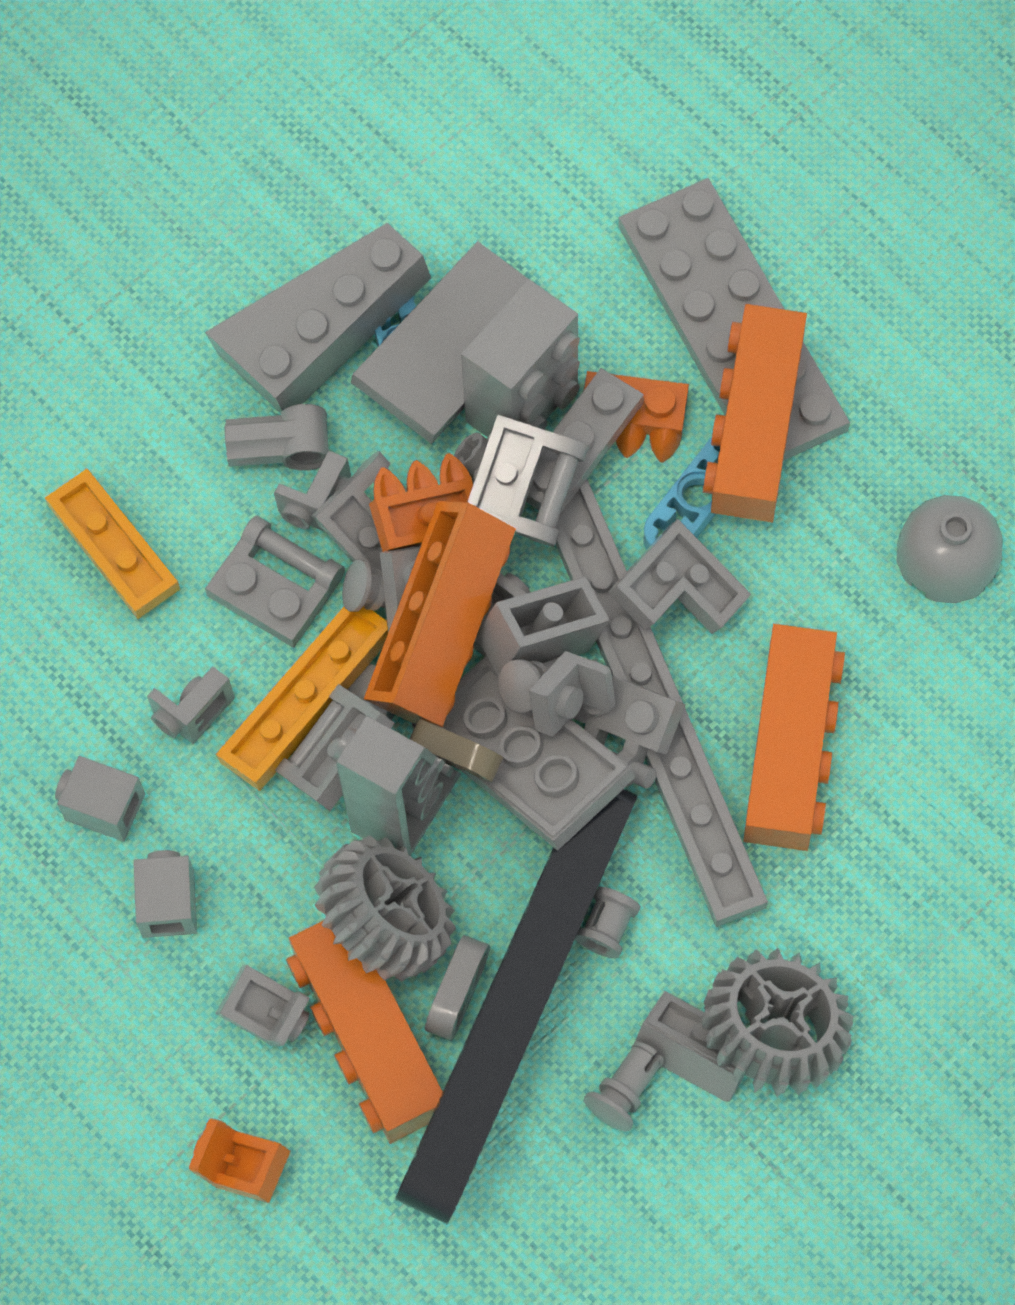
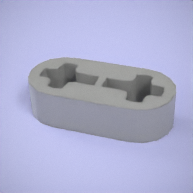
(457, 987)

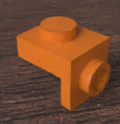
(238, 1161)

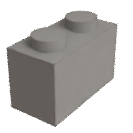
(543, 624)

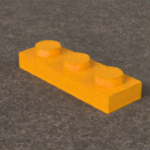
(112, 543)

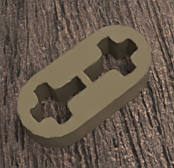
(457, 750)

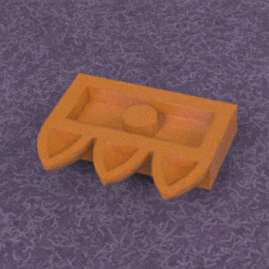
(658, 417)
(404, 516)

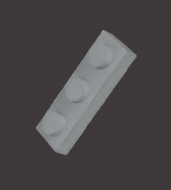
(594, 420)

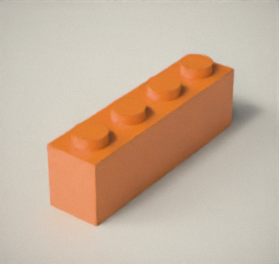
(757, 412)
(440, 613)
(791, 738)
(371, 1032)

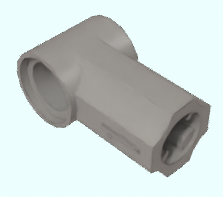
(293, 438)

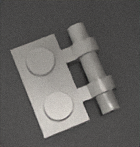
(640, 718)

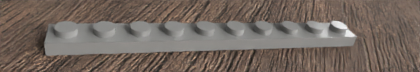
(684, 773)

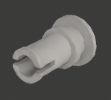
(363, 587)
(517, 679)
(623, 1090)

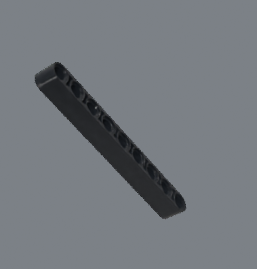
(510, 1015)

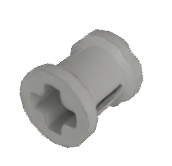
(607, 922)

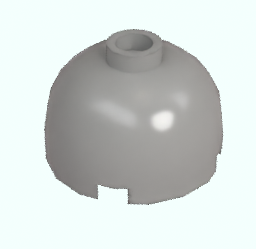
(950, 548)

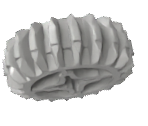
(384, 908)
(778, 1041)

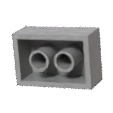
(522, 361)

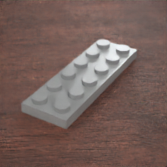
(703, 282)

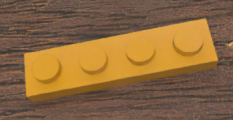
(303, 695)

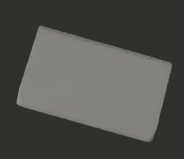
(678, 1036)

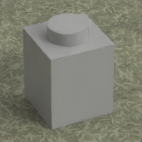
(99, 798)
(165, 895)

